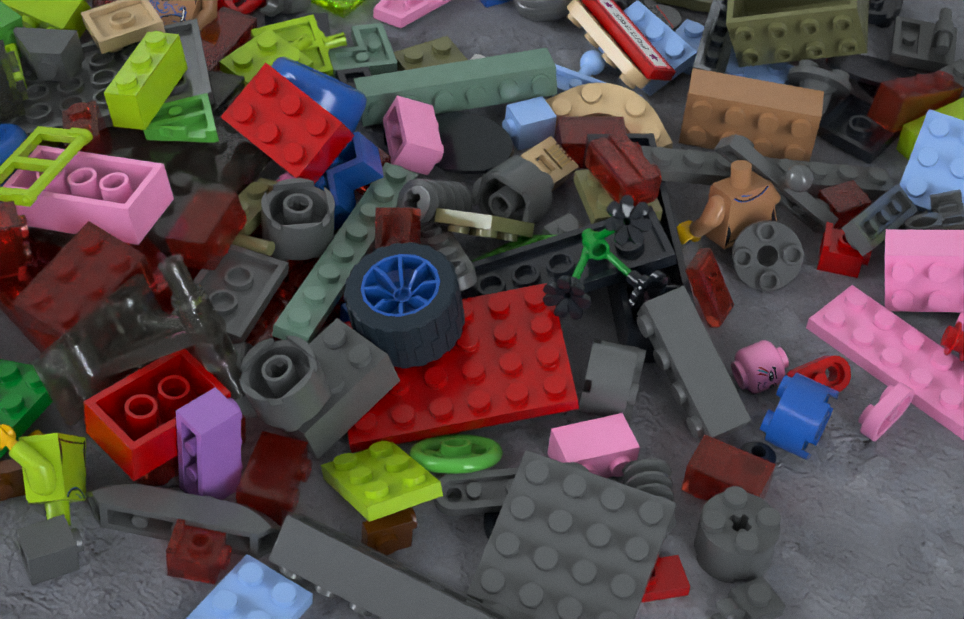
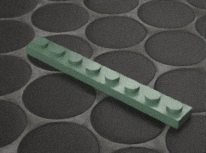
(353, 241)

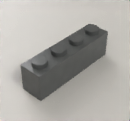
(692, 365)

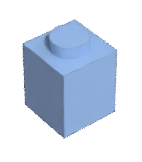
(529, 122)

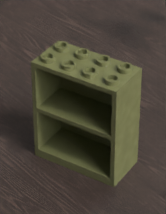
(796, 29)

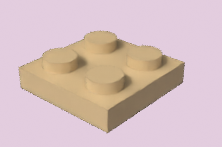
(121, 23)

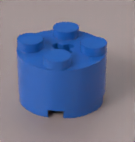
(799, 415)

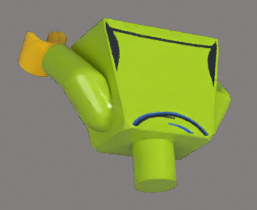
(51, 468)

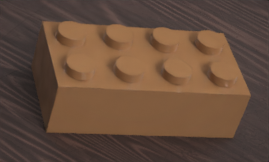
(772, 115)

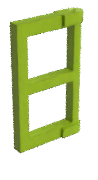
(19, 160)

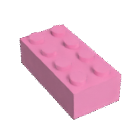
(106, 190)
(924, 270)

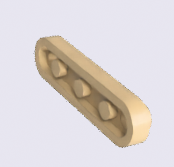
(600, 37)

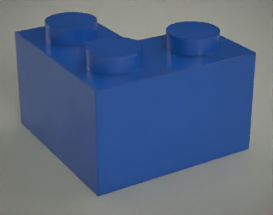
(352, 169)

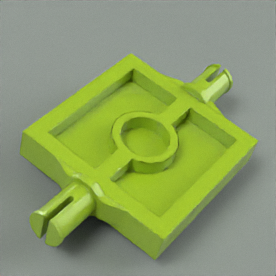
(264, 49)
(319, 51)

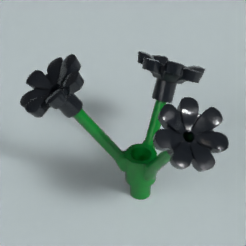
(626, 223)

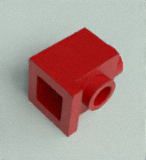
(837, 255)

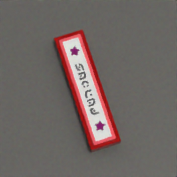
(630, 39)

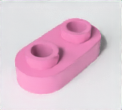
(891, 406)

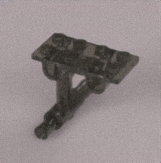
(133, 332)

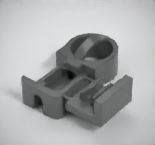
(949, 216)

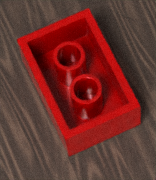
(287, 125)
(138, 414)

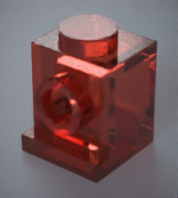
(197, 553)

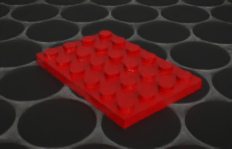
(499, 372)

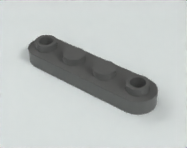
(442, 240)
(479, 491)

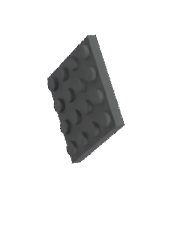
(571, 544)

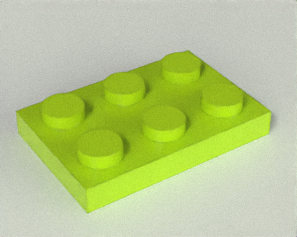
(381, 480)

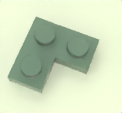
(370, 50)

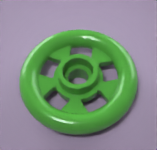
(456, 453)

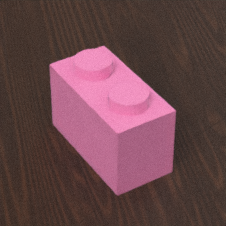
(413, 135)
(598, 444)

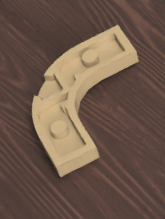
(611, 101)

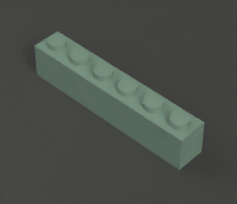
(462, 84)

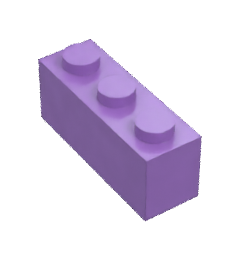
(209, 445)

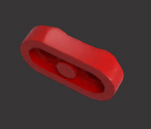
(838, 371)

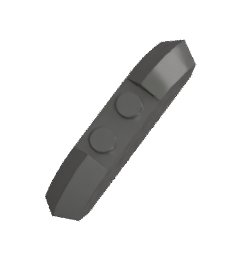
(155, 510)

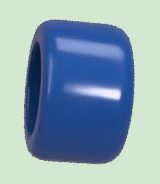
(332, 94)

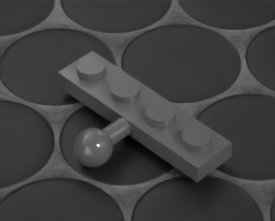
(790, 186)
(870, 225)

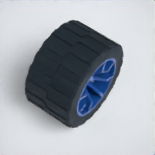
(406, 302)

